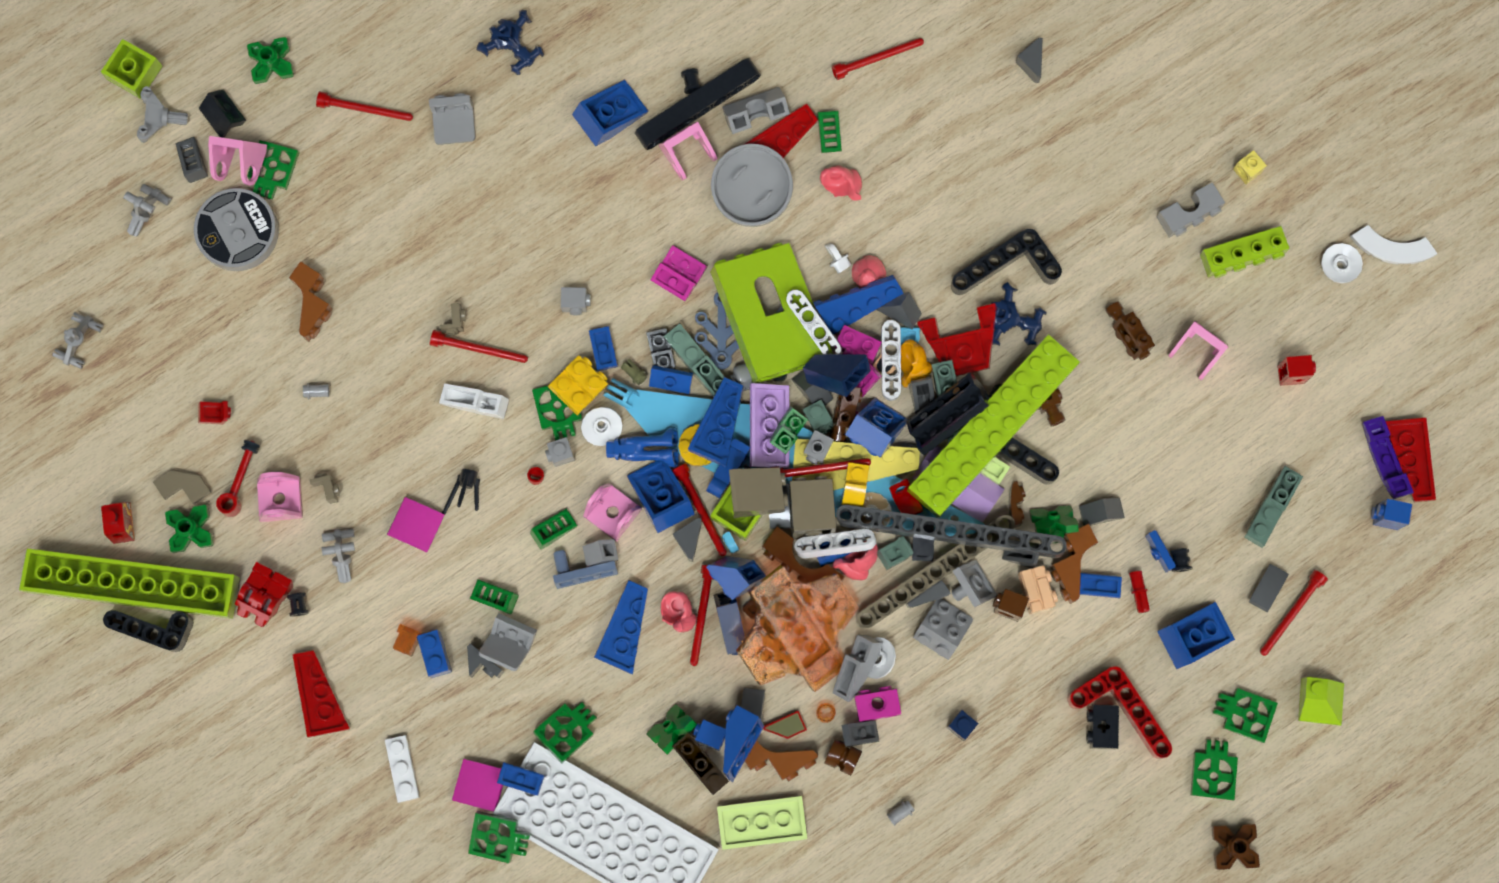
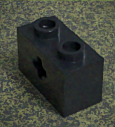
(1110, 737)

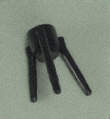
(466, 479)

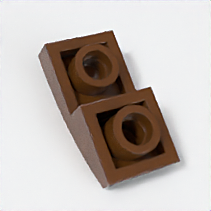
(1016, 498)

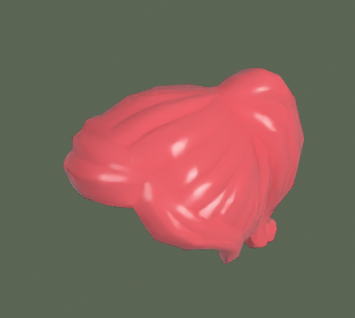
(842, 182)
(868, 270)
(857, 564)
(677, 611)

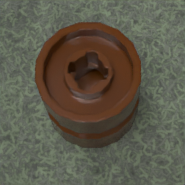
(843, 757)

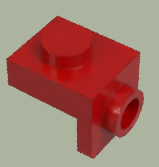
(213, 412)

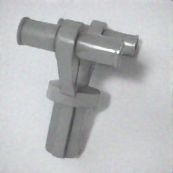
(157, 116)
(143, 206)
(74, 338)
(341, 560)

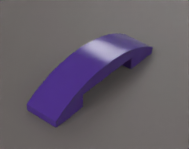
(1385, 459)

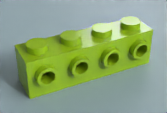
(1244, 251)

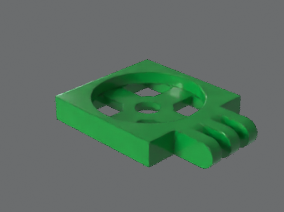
(267, 183)
(561, 424)
(1230, 708)
(578, 719)
(1215, 755)
(513, 841)

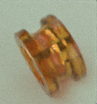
(826, 719)

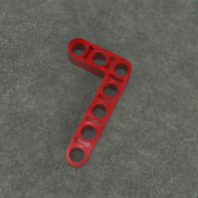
(1126, 706)

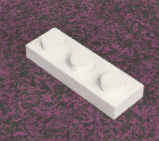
(402, 768)

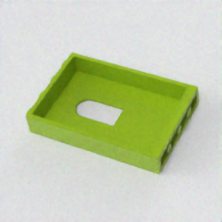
(775, 342)

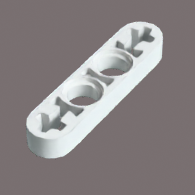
(814, 324)
(894, 360)
(835, 540)

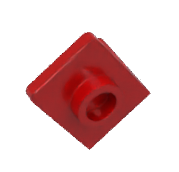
(904, 500)

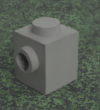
(575, 300)
(817, 448)
(559, 452)
(600, 552)

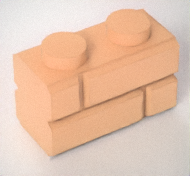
(1037, 588)

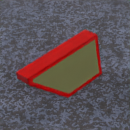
(787, 726)

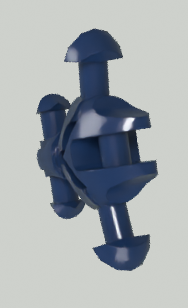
(508, 37)
(1008, 317)

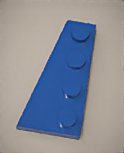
(857, 303)
(718, 425)
(623, 631)

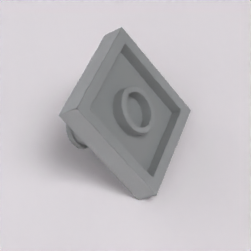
(973, 584)

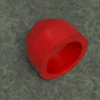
(537, 473)

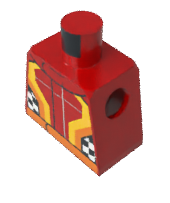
(118, 520)

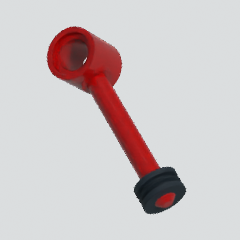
(250, 447)

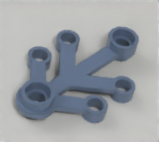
(720, 334)

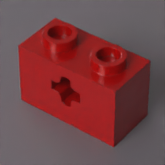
(1296, 370)

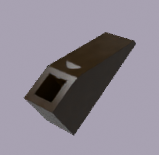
(700, 763)

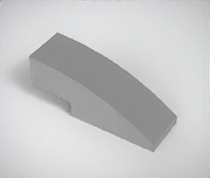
(857, 666)

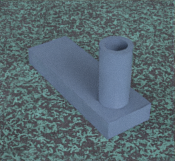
(569, 578)

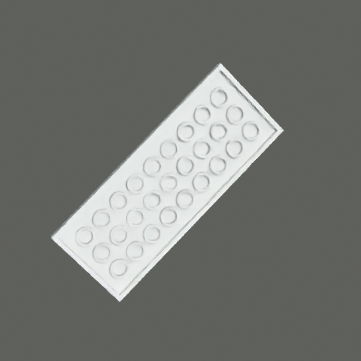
(602, 827)

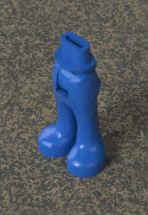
(633, 448)

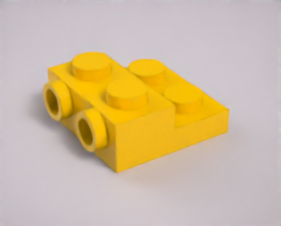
(578, 384)

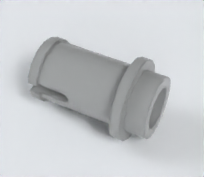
(315, 391)
(901, 812)

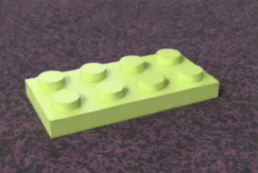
(762, 822)

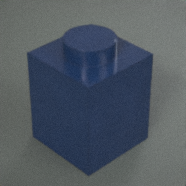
(962, 725)

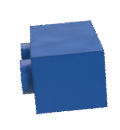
(1391, 514)
(434, 654)
(710, 735)

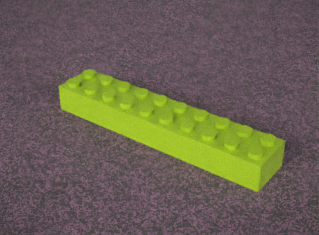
(994, 427)
(129, 583)

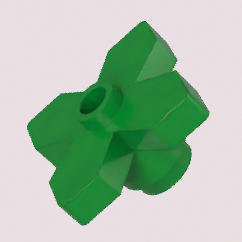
(270, 60)
(195, 520)
(1054, 522)
(672, 729)

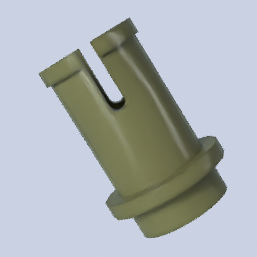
(634, 372)

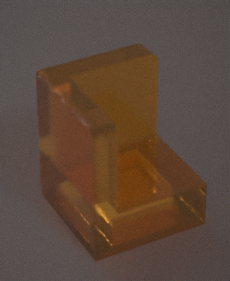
(406, 640)

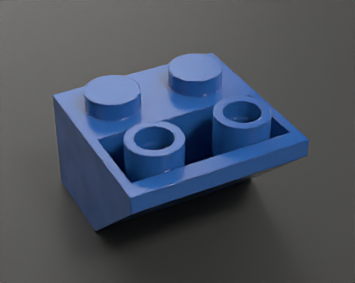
(735, 575)

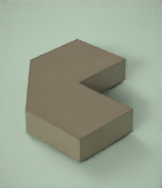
(175, 481)

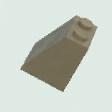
(757, 491)
(812, 507)

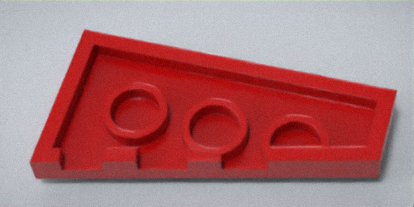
(787, 132)
(1413, 452)
(318, 702)

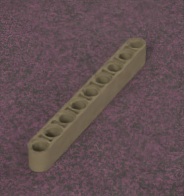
(924, 574)

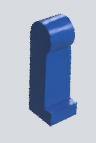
(721, 478)

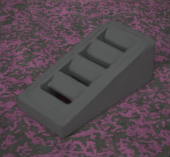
(196, 171)
(933, 593)

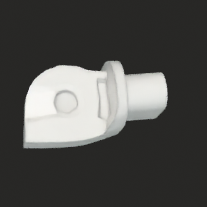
(839, 261)

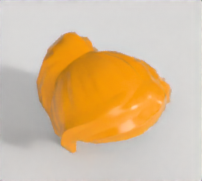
(913, 362)

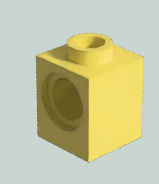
(1249, 167)

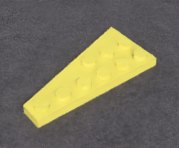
(892, 463)

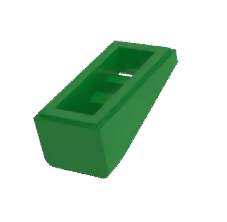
(826, 115)
(556, 534)
(510, 600)

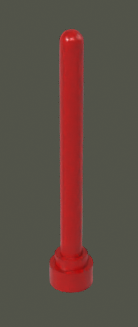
(840, 70)
(324, 100)
(438, 339)
(822, 467)
(683, 475)
(707, 579)
(1316, 580)

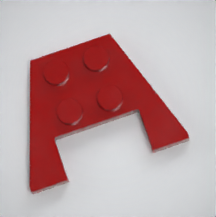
(967, 350)

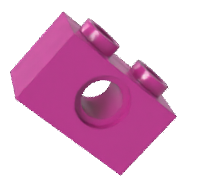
(859, 342)
(890, 707)

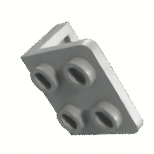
(452, 119)
(943, 628)
(508, 643)

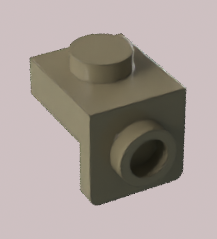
(458, 317)
(331, 489)

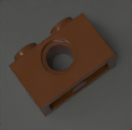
(1010, 605)

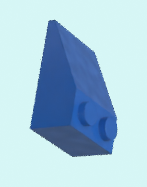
(609, 112)
(876, 427)
(661, 495)
(1196, 635)
(740, 736)

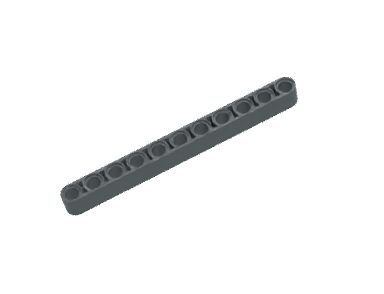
(960, 536)

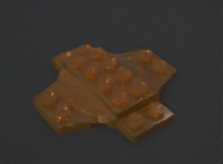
(796, 628)

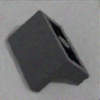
(221, 112)

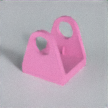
(693, 129)
(223, 150)
(1220, 346)
(277, 483)
(605, 498)

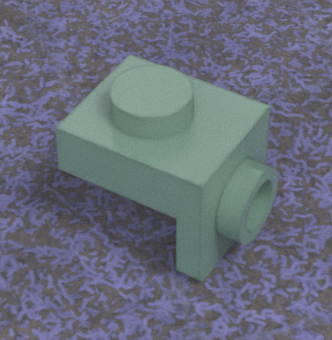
(819, 417)
(895, 553)

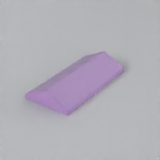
(767, 409)
(977, 498)

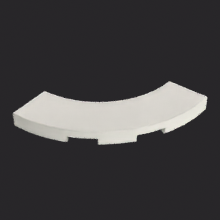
(1392, 251)

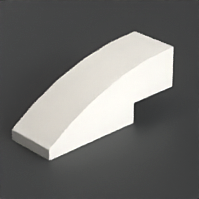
(474, 401)

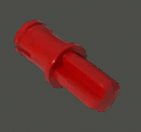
(1139, 591)

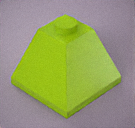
(1321, 701)

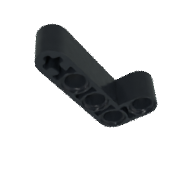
(145, 629)

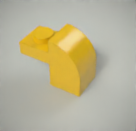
(855, 485)

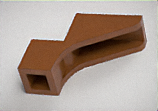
(314, 309)
(1068, 570)
(784, 763)

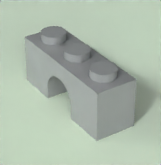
(767, 104)
(1176, 220)

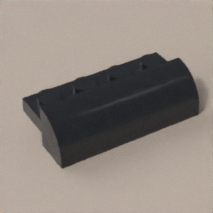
(948, 413)

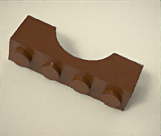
(780, 546)

